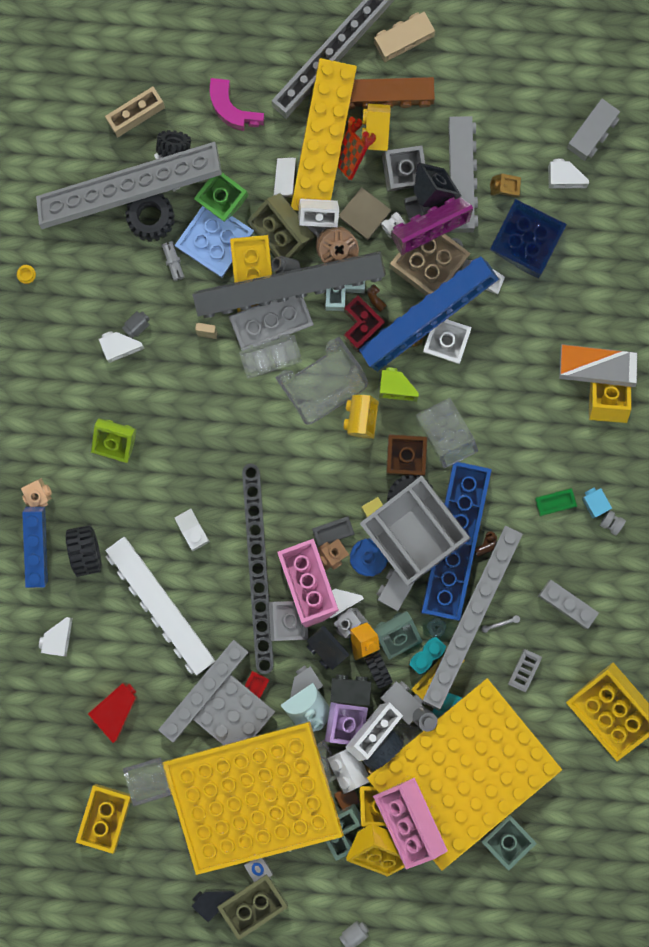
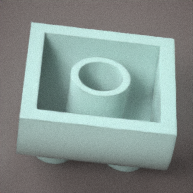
(308, 706)

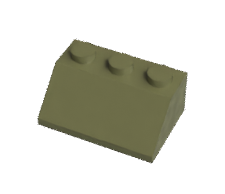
(282, 226)
(253, 906)

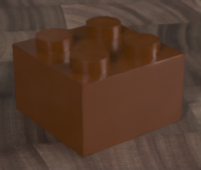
(406, 455)

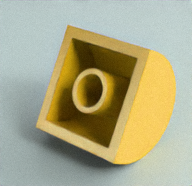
(362, 416)
(368, 808)

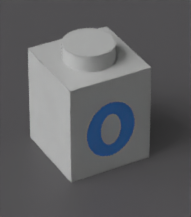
(258, 868)

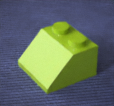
(396, 386)

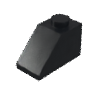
(207, 902)

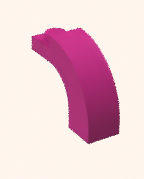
(226, 111)

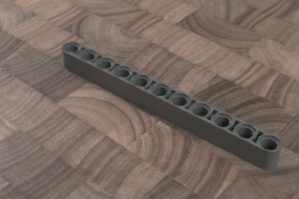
(254, 559)

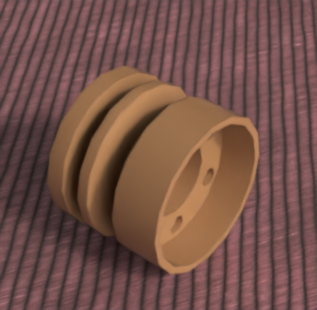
(336, 236)

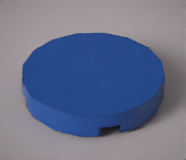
(367, 558)

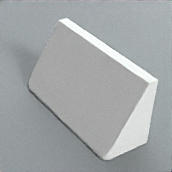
(285, 176)

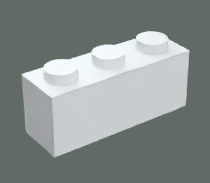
(374, 731)

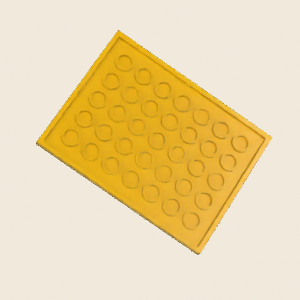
(471, 768)
(253, 798)

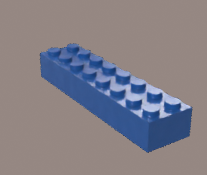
(450, 577)

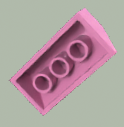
(308, 583)
(410, 823)

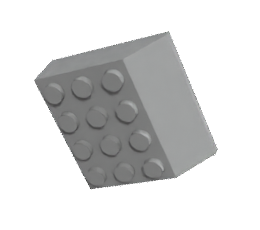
(415, 530)

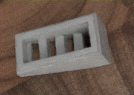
(525, 653)

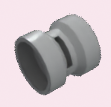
(616, 525)

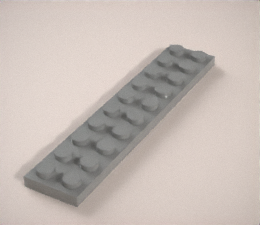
(128, 185)

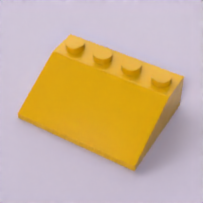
(613, 711)

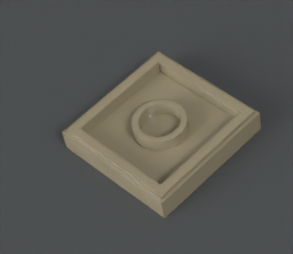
(364, 213)

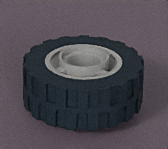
(385, 752)

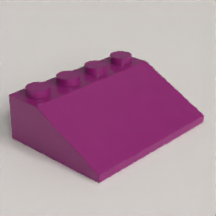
(431, 225)

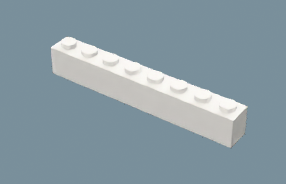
(160, 606)

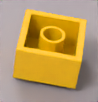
(377, 121)

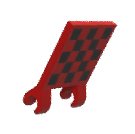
(353, 148)

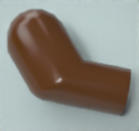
(374, 299)
(488, 544)

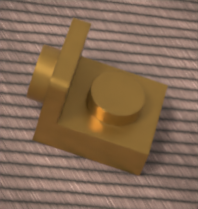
(505, 185)

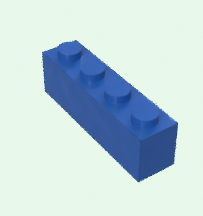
(35, 547)

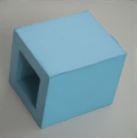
(596, 502)

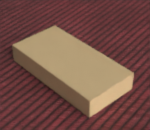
(206, 330)

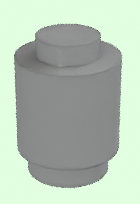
(354, 934)

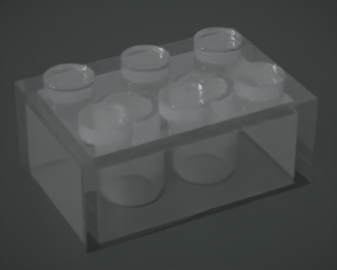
(270, 355)
(447, 433)

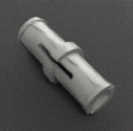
(173, 261)

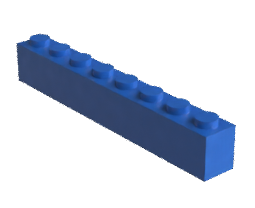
(428, 313)

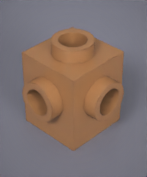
(332, 554)

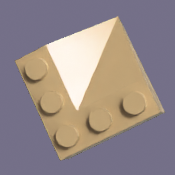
(430, 263)

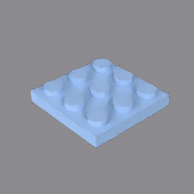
(209, 240)

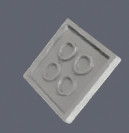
(233, 713)

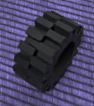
(172, 143)
(378, 669)

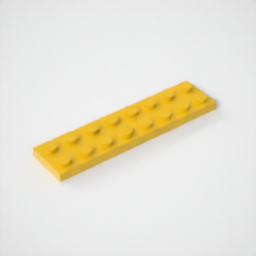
(324, 131)

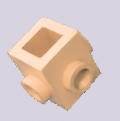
(36, 487)

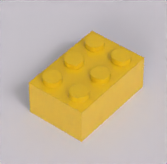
(104, 818)

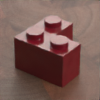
(366, 323)

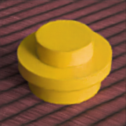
(26, 274)

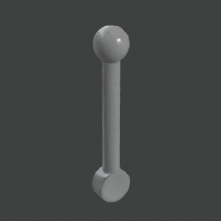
(515, 619)

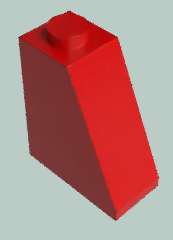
(114, 711)

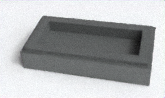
(332, 531)

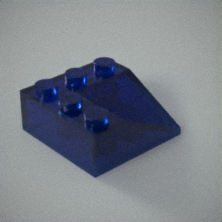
(527, 238)

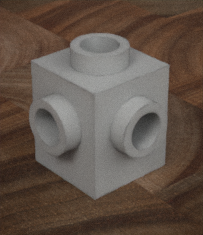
(349, 620)

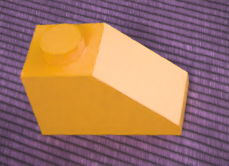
(364, 641)

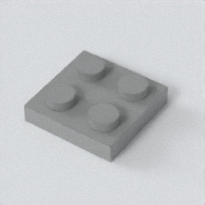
(285, 622)

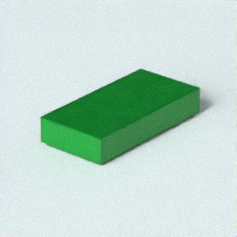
(556, 502)

